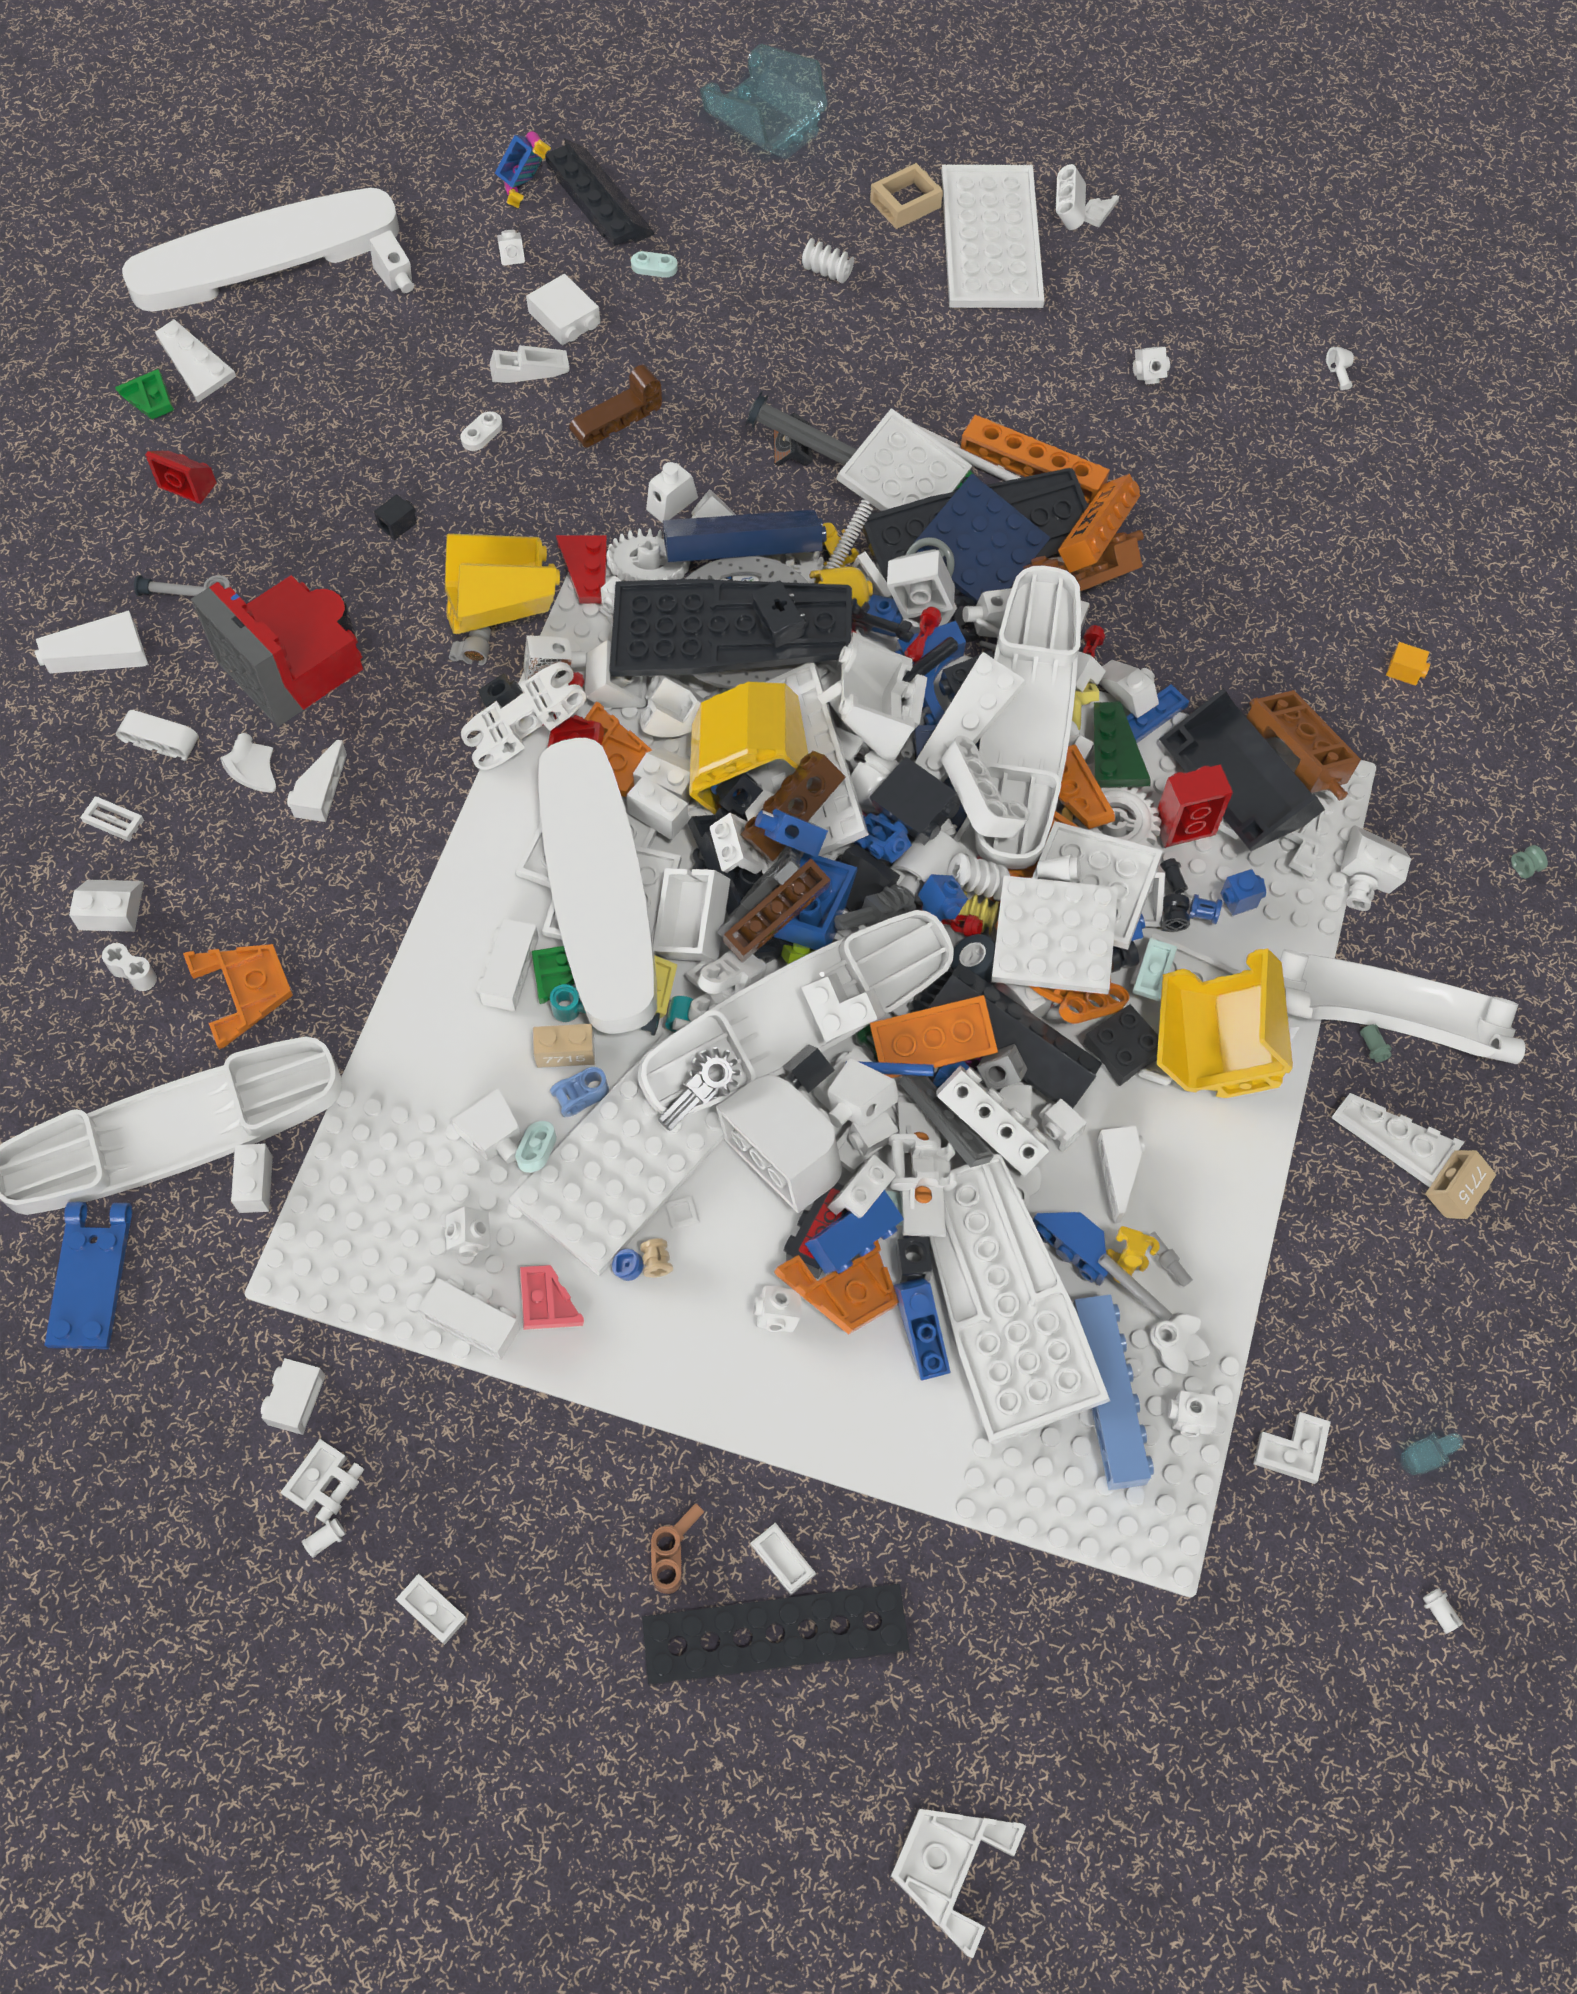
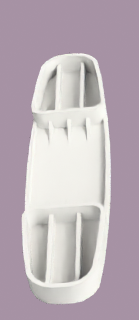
(257, 245)
(1031, 736)
(597, 886)
(773, 1019)
(168, 1127)

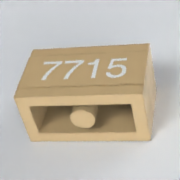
(564, 1045)
(1461, 1184)

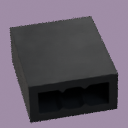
(916, 800)

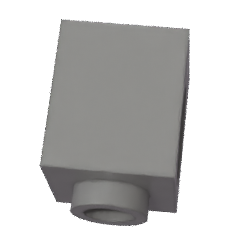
(1009, 1060)

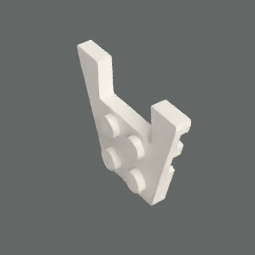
(1307, 837)
(937, 1862)

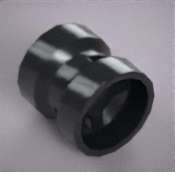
(1175, 912)
(1124, 957)

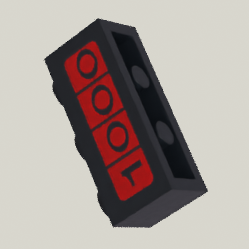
(810, 1224)

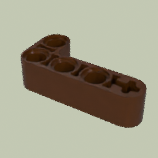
(620, 410)

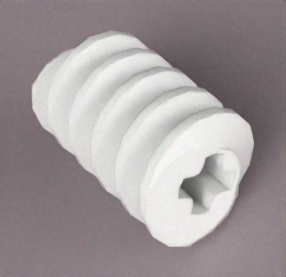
(827, 262)
(978, 875)

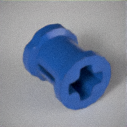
(1205, 909)

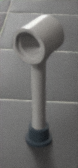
(147, 586)

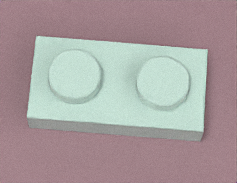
(1155, 963)

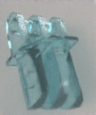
(1429, 1453)

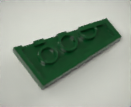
(1115, 748)

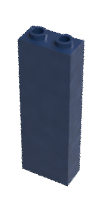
(743, 535)

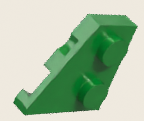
(147, 394)
(551, 970)

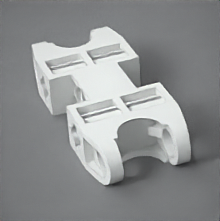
(523, 716)

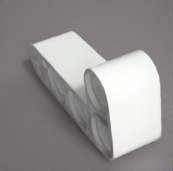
(978, 793)

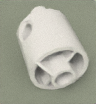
(922, 861)

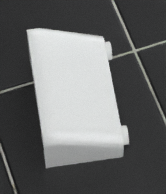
(873, 696)

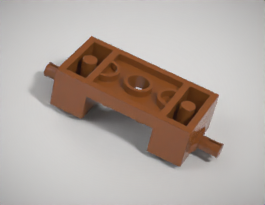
(1118, 559)
(1324, 756)

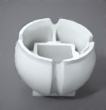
(869, 777)

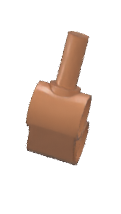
(671, 1559)

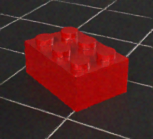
(1193, 805)

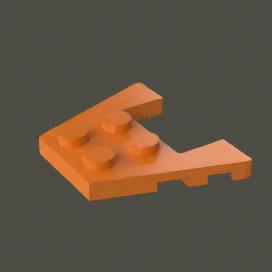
(621, 747)
(253, 980)
(848, 1297)

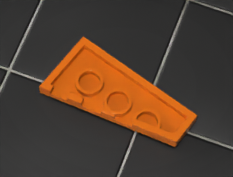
(1082, 793)

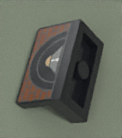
(788, 448)

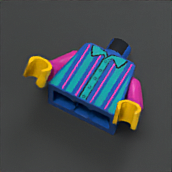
(521, 164)

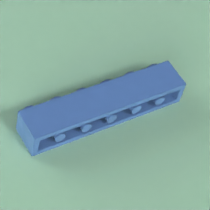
(1117, 1421)

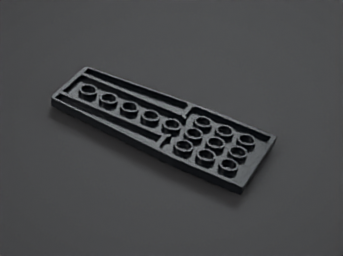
(1047, 499)
(714, 627)

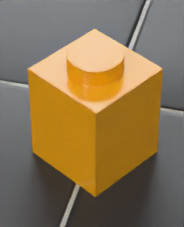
(1408, 664)

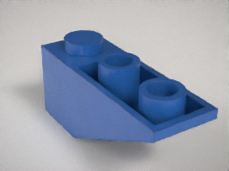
(922, 1328)

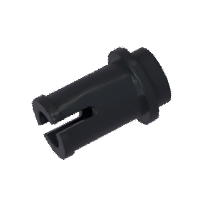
(1174, 876)

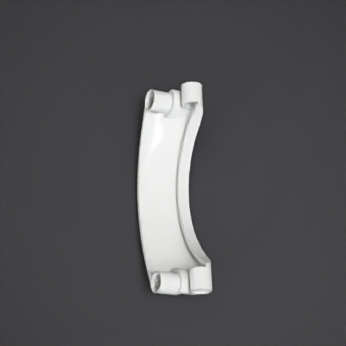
(1402, 1003)

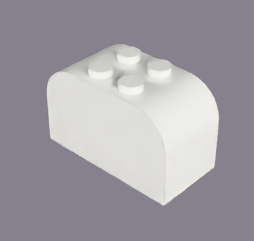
(783, 1139)

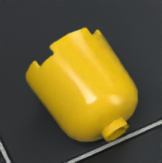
(846, 576)

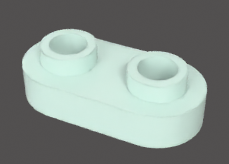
(654, 264)
(536, 1146)

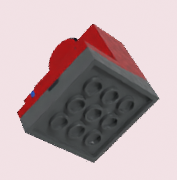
(282, 645)

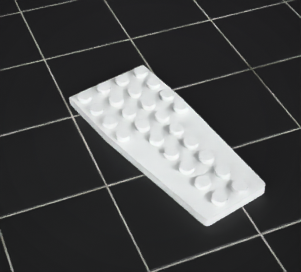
(1010, 1309)

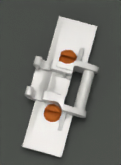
(931, 1176)

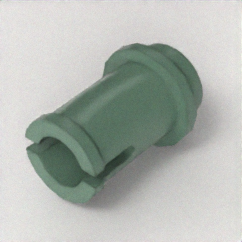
(1378, 1048)

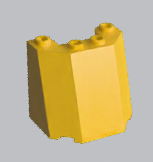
(496, 580)
(741, 733)
(1226, 1030)

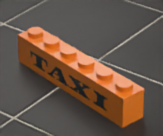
(1099, 523)

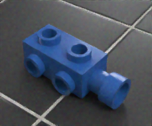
(884, 838)

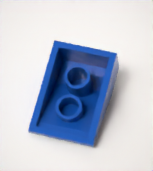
(816, 924)

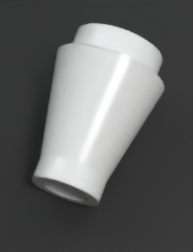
(1061, 868)

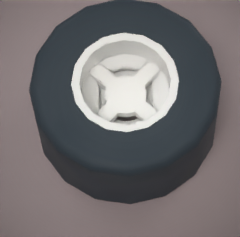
(976, 954)

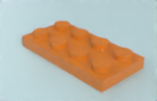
(936, 1035)

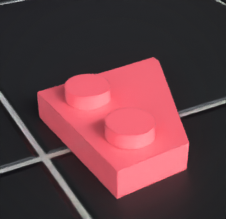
(545, 1300)

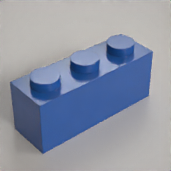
(853, 1235)

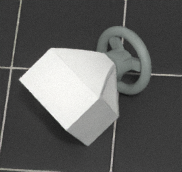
(922, 579)

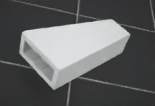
(93, 646)

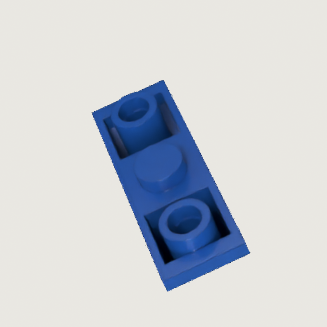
(1075, 1241)

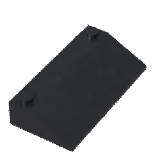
(1266, 793)

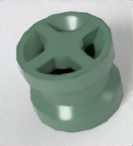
(1529, 861)

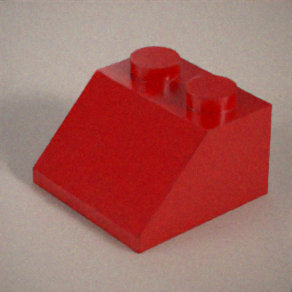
(181, 475)

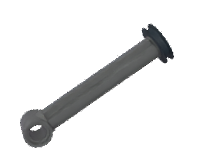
(798, 431)

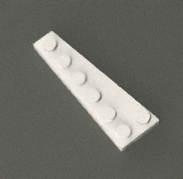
(973, 710)

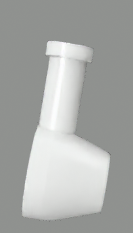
(1343, 359)

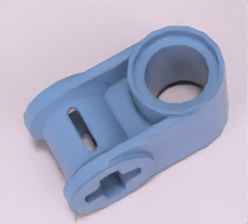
(578, 1091)

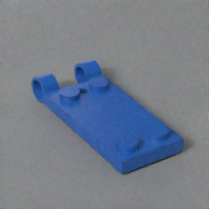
(88, 1279)

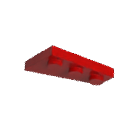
(586, 564)

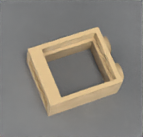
(900, 214)

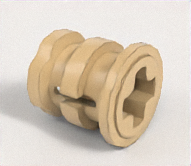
(655, 1258)

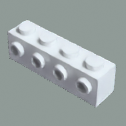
(992, 1120)

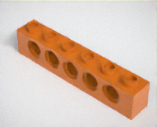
(1027, 455)

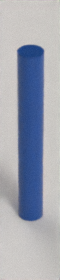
(901, 1068)

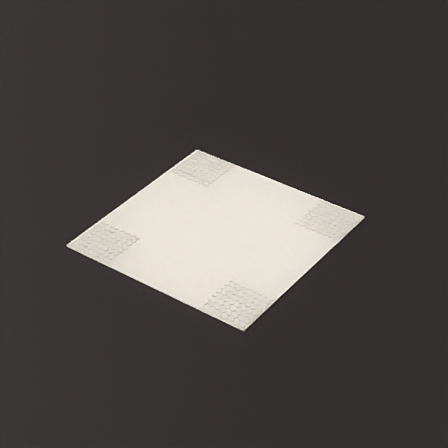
(684, 1347)

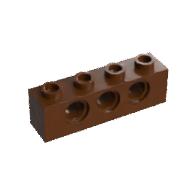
(807, 801)
(776, 910)

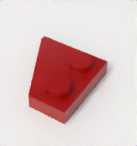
(576, 728)

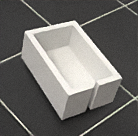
(691, 914)

